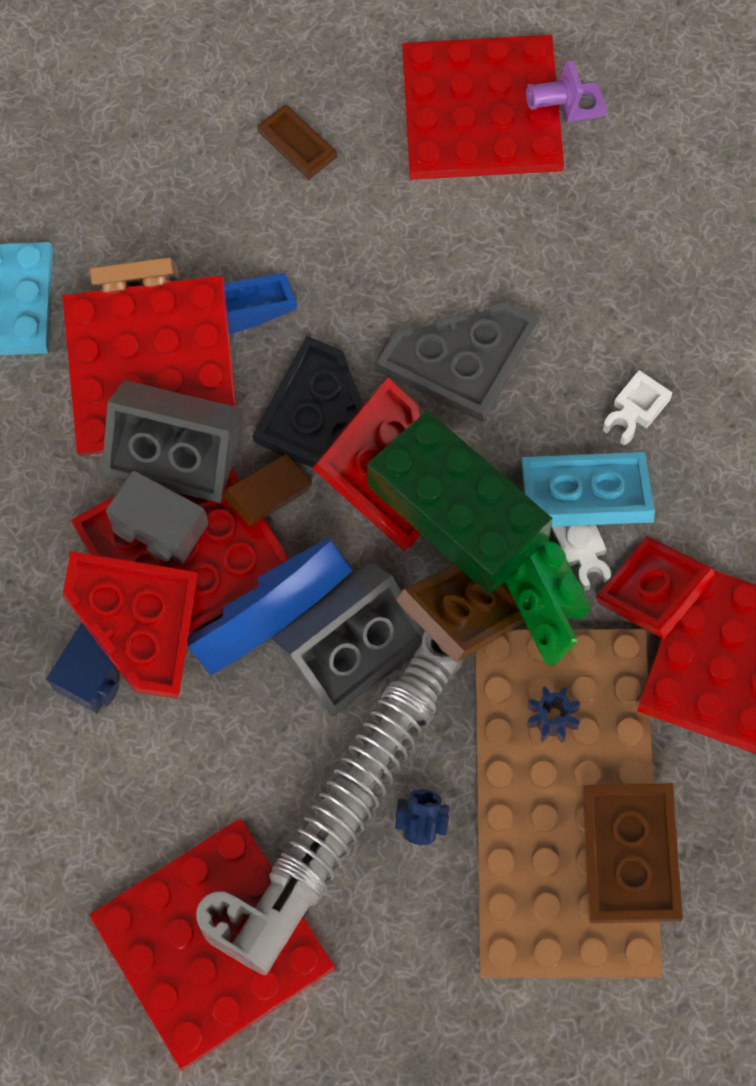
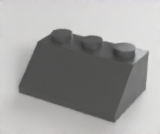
(171, 439)
(350, 638)

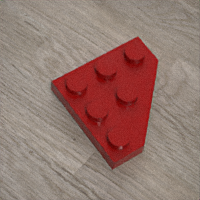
(363, 438)
(135, 616)

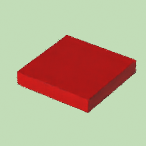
(655, 586)

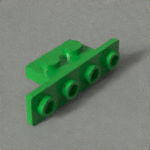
(546, 597)

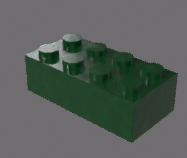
(459, 502)

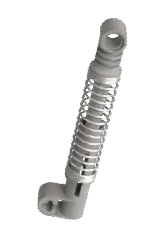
(335, 820)

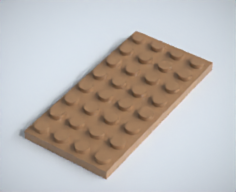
(533, 805)

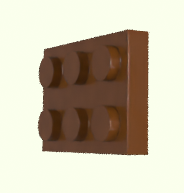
(459, 611)
(631, 853)

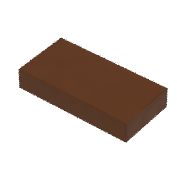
(297, 142)
(268, 489)

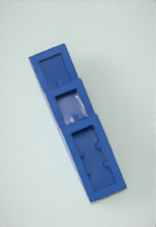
(258, 301)
(270, 607)

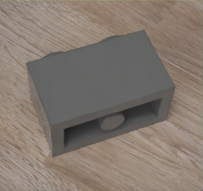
(156, 518)

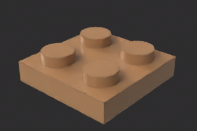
(132, 274)

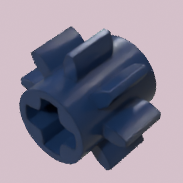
(560, 724)
(422, 817)

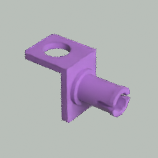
(567, 94)

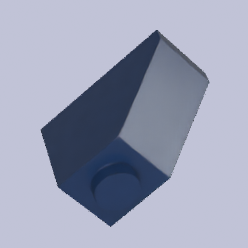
(85, 673)

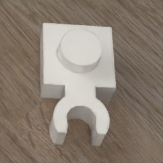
(639, 403)
(582, 547)

